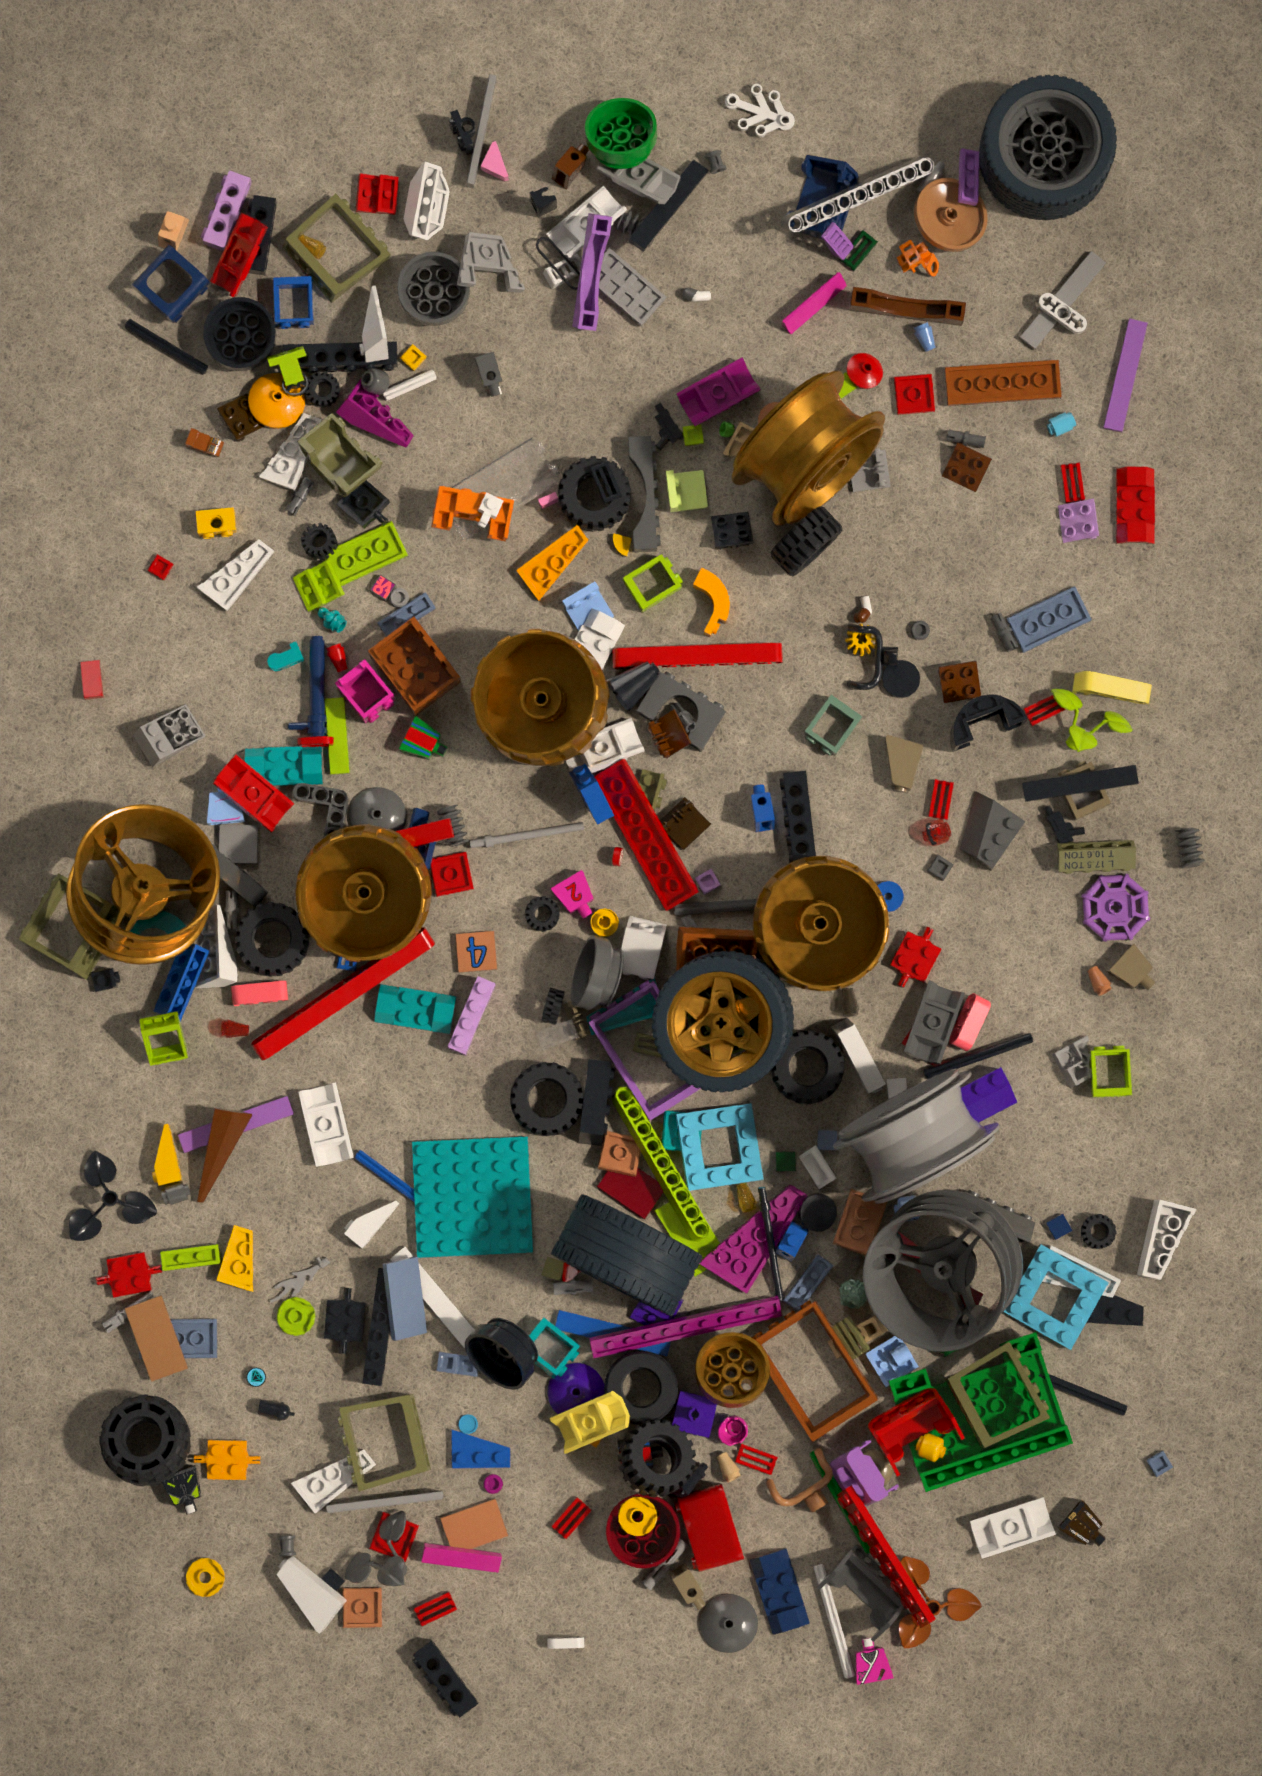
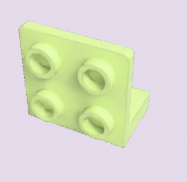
(686, 490)

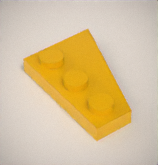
(237, 1261)

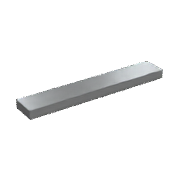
(482, 127)
(1068, 294)
(385, 1502)

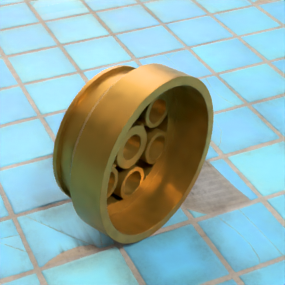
(749, 1353)

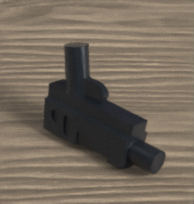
(669, 431)
(1062, 831)
(685, 1490)

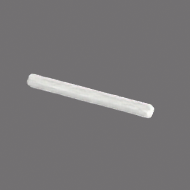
(834, 1623)

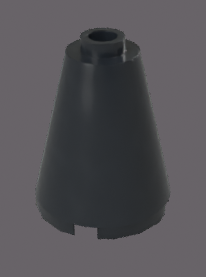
(633, 683)

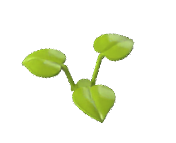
(1078, 737)

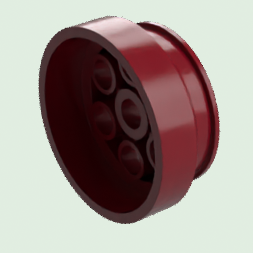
(642, 1558)

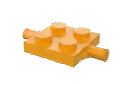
(227, 1459)

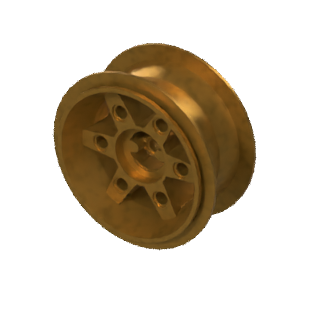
(808, 447)

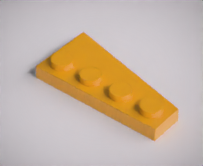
(551, 562)

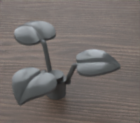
(394, 1568)

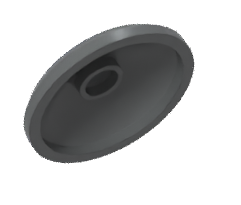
(382, 800)
(726, 1608)

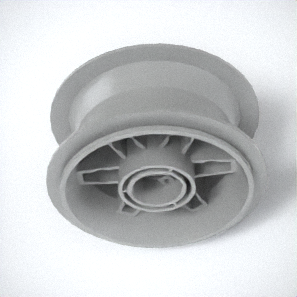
(916, 1136)

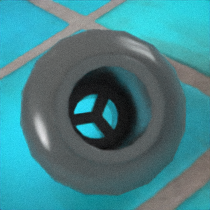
(375, 381)

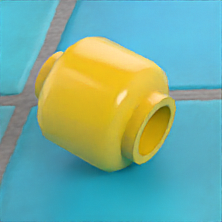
(930, 1447)

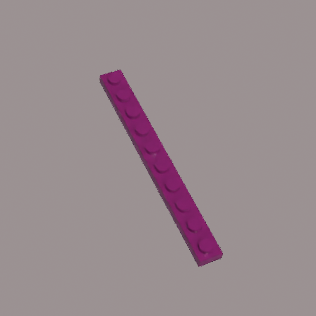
(685, 1327)

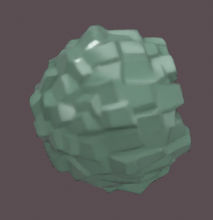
(853, 1294)

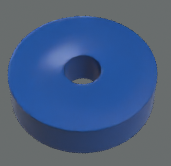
(896, 892)

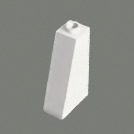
(858, 1055)
(311, 1593)

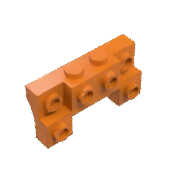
(465, 505)

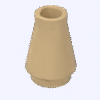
(728, 1467)

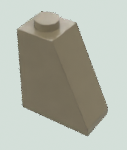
(902, 761)

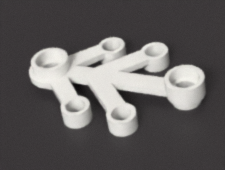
(762, 112)

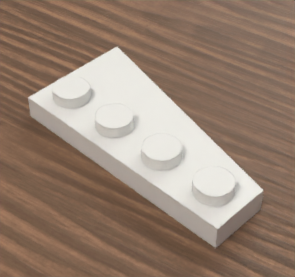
(1054, 1279)

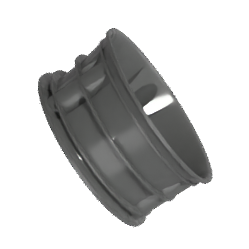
(908, 1320)

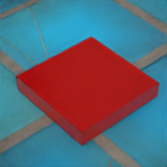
(914, 394)
(451, 874)
(401, 1546)

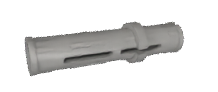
(121, 1316)
(649, 1581)

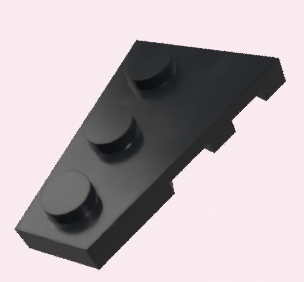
(1117, 1312)

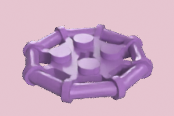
(1123, 899)

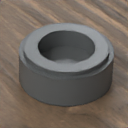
(920, 630)

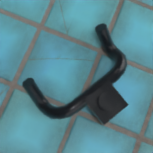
(883, 657)

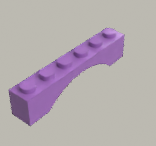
(595, 243)

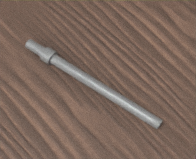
(489, 841)

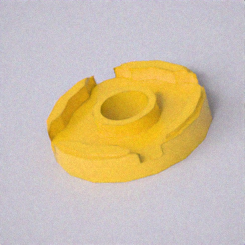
(649, 1516)
(205, 1565)

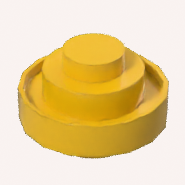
(604, 922)

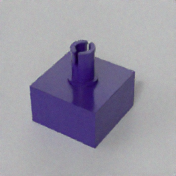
(694, 1414)

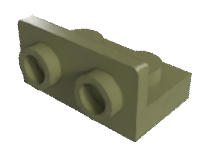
(651, 785)

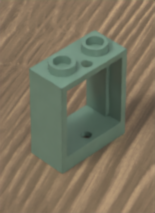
(844, 710)

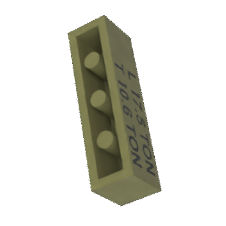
(1096, 856)

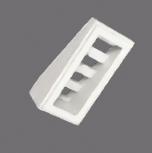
(553, 282)

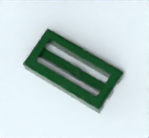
(868, 238)

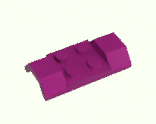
(717, 392)

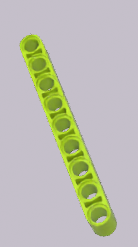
(661, 1174)

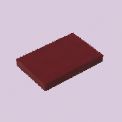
(635, 1193)

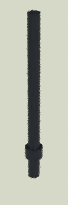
(764, 1207)

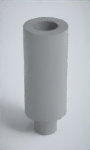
(934, 175)

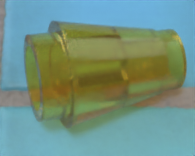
(314, 246)
(745, 1198)

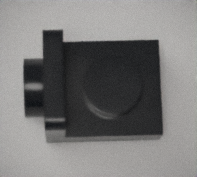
(105, 979)

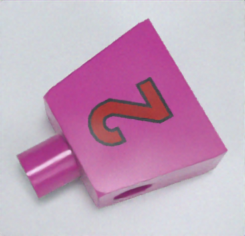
(574, 894)

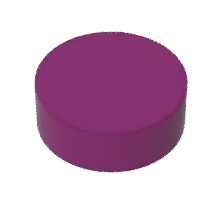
(493, 1483)

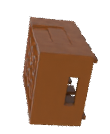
(414, 642)

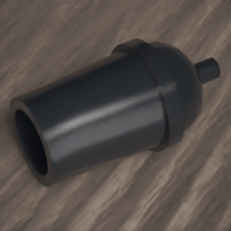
(274, 1410)

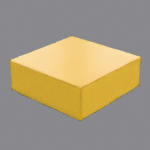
(413, 357)

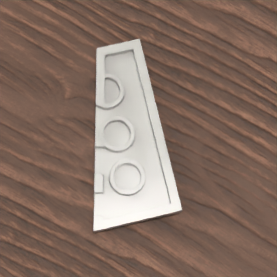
(289, 462)
(232, 579)
(330, 1481)

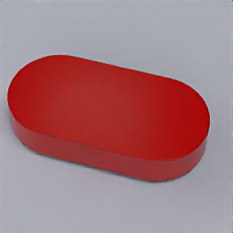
(319, 741)

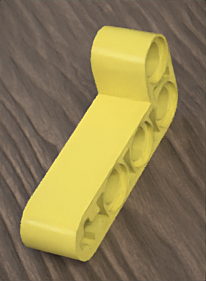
(1112, 687)

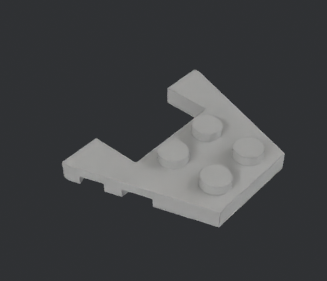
(487, 254)

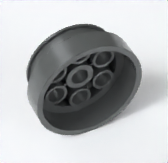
(434, 264)
(605, 975)

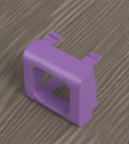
(860, 1472)

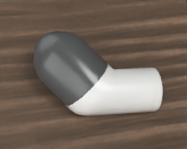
(695, 295)

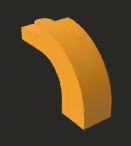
(715, 589)

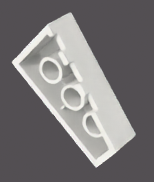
(1162, 1237)

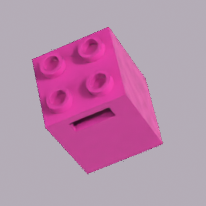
(362, 688)

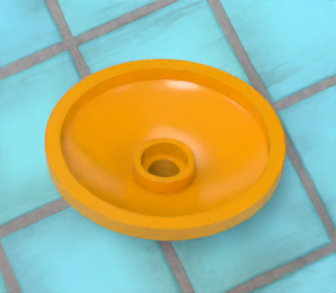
(272, 411)

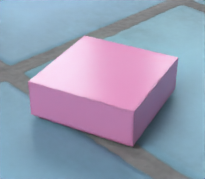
(548, 500)

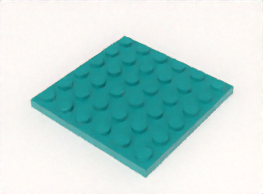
(472, 1197)

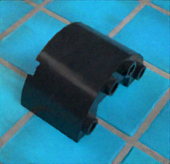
(981, 709)

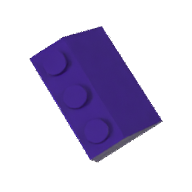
(988, 1095)

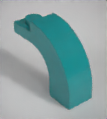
(163, 921)

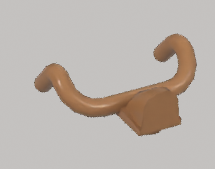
(813, 1495)

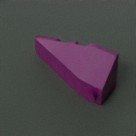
(367, 413)

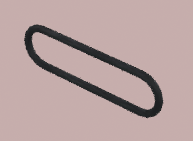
(561, 253)

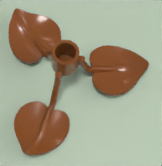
(960, 1604)

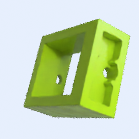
(635, 592)
(162, 1024)
(1111, 1092)

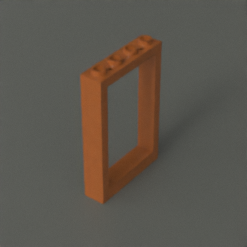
(843, 1414)

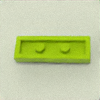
(190, 1257)

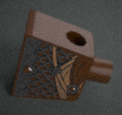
(570, 165)

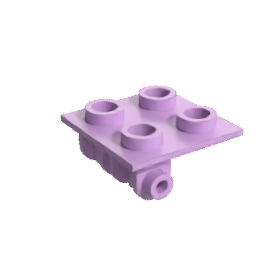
(1078, 521)

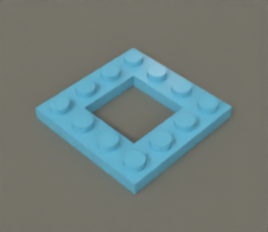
(688, 1130)
(1090, 1284)

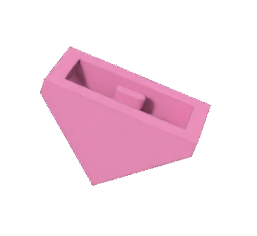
(494, 164)

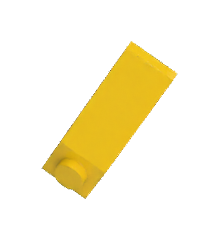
(166, 1164)

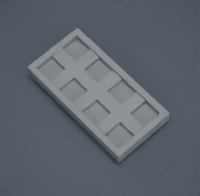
(628, 288)

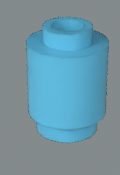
(1061, 424)

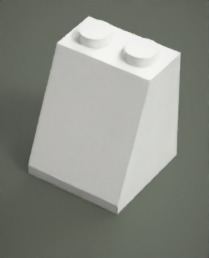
(642, 947)

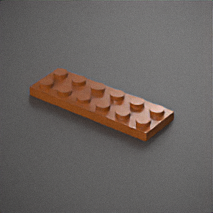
(1003, 382)

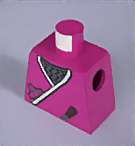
(871, 1664)

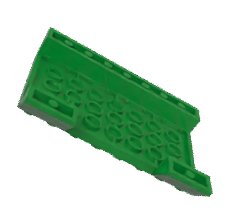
(1001, 1405)

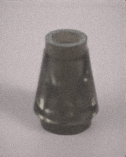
(849, 1003)

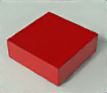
(160, 567)

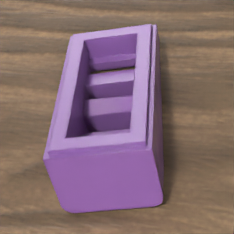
(838, 243)

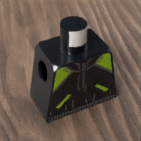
(184, 1488)

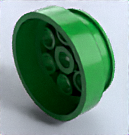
(621, 132)

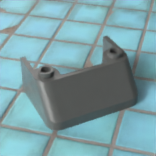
(868, 1582)

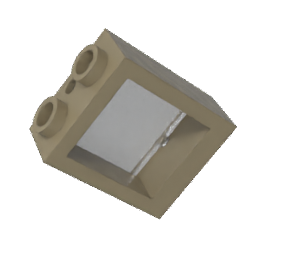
(1084, 803)

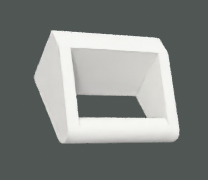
(817, 1167)

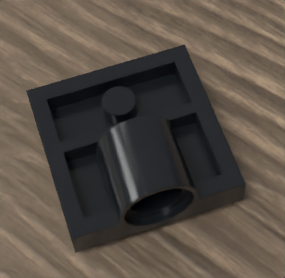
(464, 137)

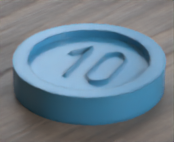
(468, 1424)

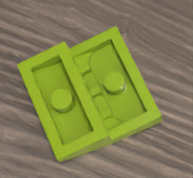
(318, 585)

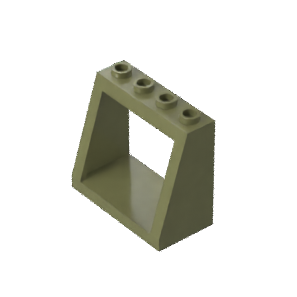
(86, 956)

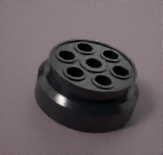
(244, 309)
(502, 1353)

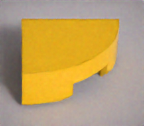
(622, 544)

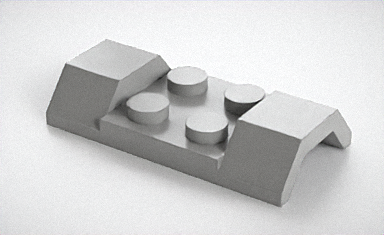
(645, 180)

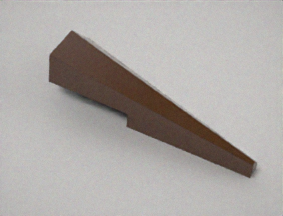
(224, 1135)

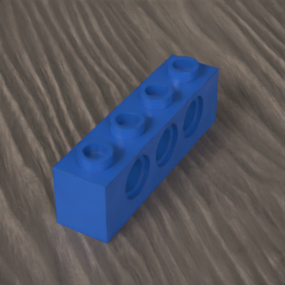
(181, 981)

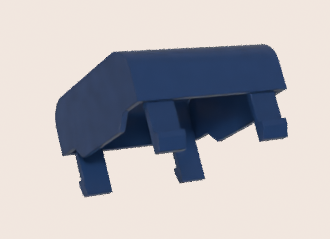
(171, 310)

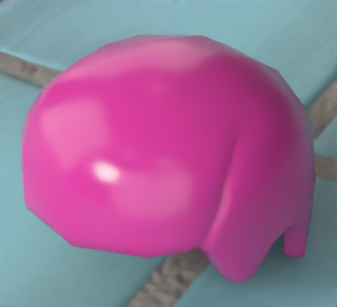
(739, 1427)

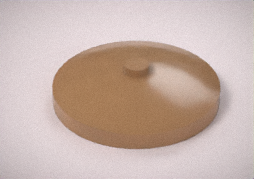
(946, 221)

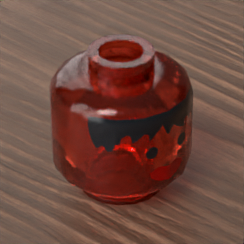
(936, 832)

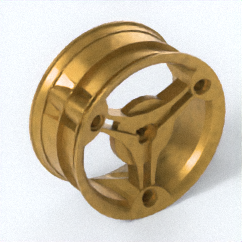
(158, 825)

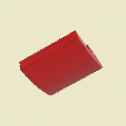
(377, 194)

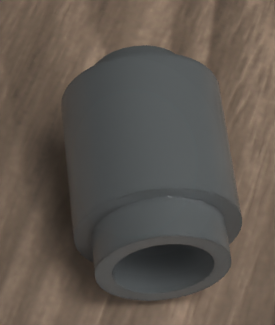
(175, 1193)

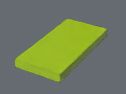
(367, 553)
(678, 1232)

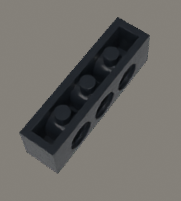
(267, 206)
(431, 1651)

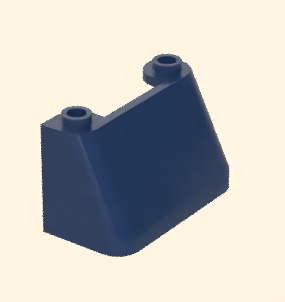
(824, 179)

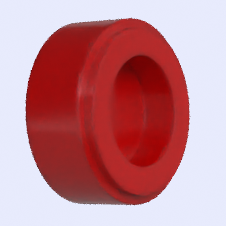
(617, 856)

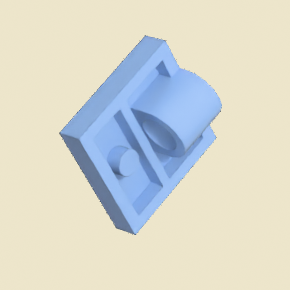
(891, 1360)

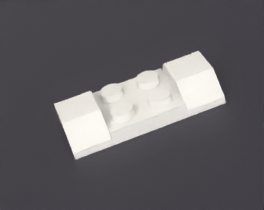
(571, 231)
(599, 635)
(609, 747)
(326, 1125)
(1012, 1528)

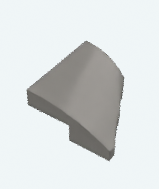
(1077, 1069)

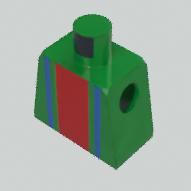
(422, 741)

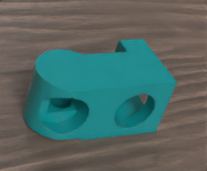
(285, 659)

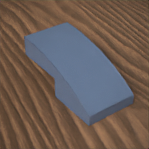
(456, 1364)

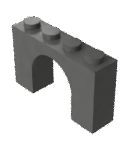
(666, 688)

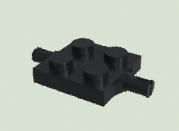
(364, 505)
(345, 1320)

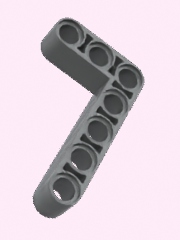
(329, 801)

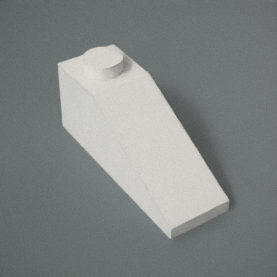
(367, 1225)

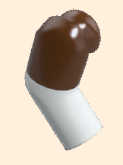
(865, 611)

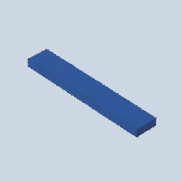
(593, 1327)

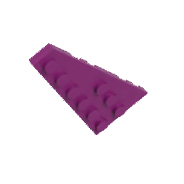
(746, 1250)

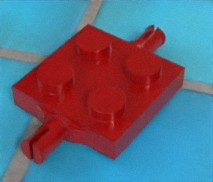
(915, 957)
(129, 1275)

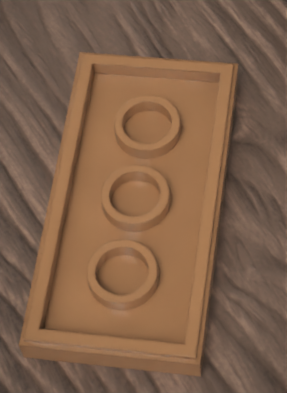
(156, 1338)

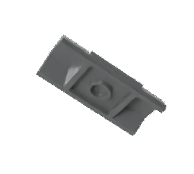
(933, 1023)

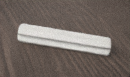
(409, 385)

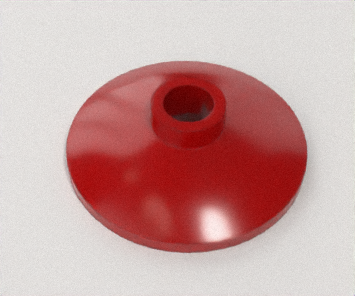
(859, 375)

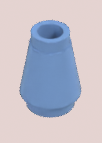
(925, 336)

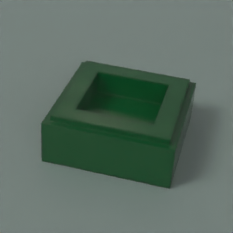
(785, 1161)

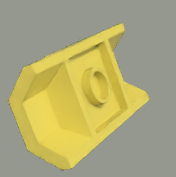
(592, 1421)

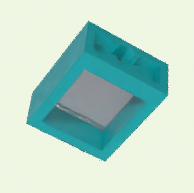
(553, 1348)

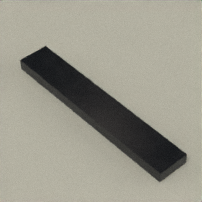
(663, 212)
(1080, 783)

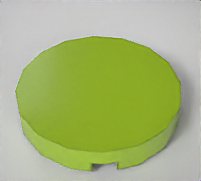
(301, 1316)

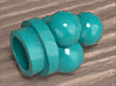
(332, 619)

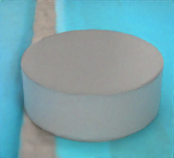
(399, 597)

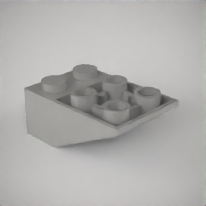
(168, 735)

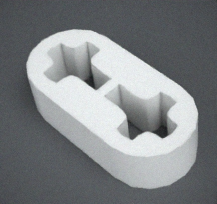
(572, 1642)

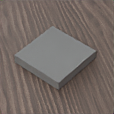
(239, 843)

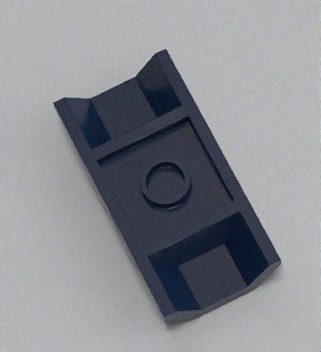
(779, 1591)

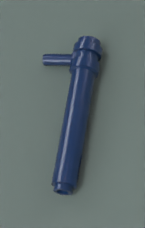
(317, 716)

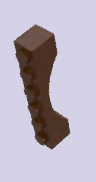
(927, 310)

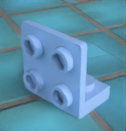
(581, 603)

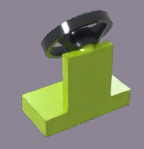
(290, 369)

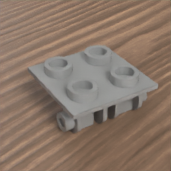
(873, 473)

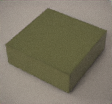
(553, 1268)

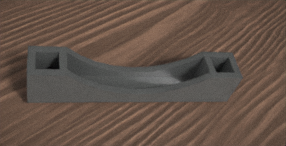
(641, 456)

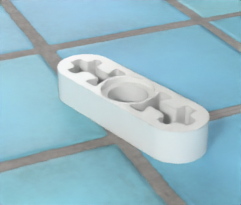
(1061, 305)

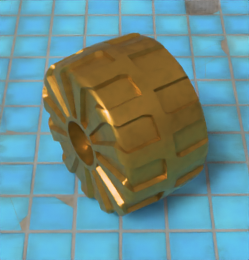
(509, 691)
(358, 924)
(853, 927)

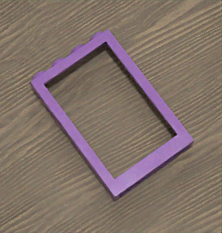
(597, 1018)

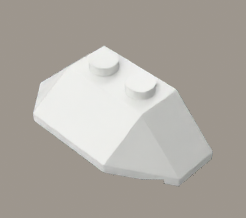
(426, 202)

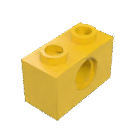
(206, 517)

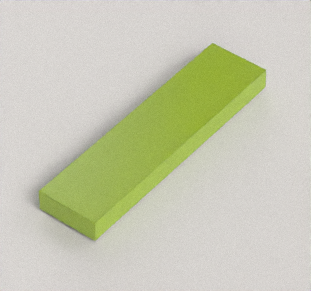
(337, 728)

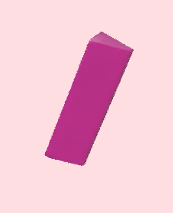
(814, 303)
(461, 1557)

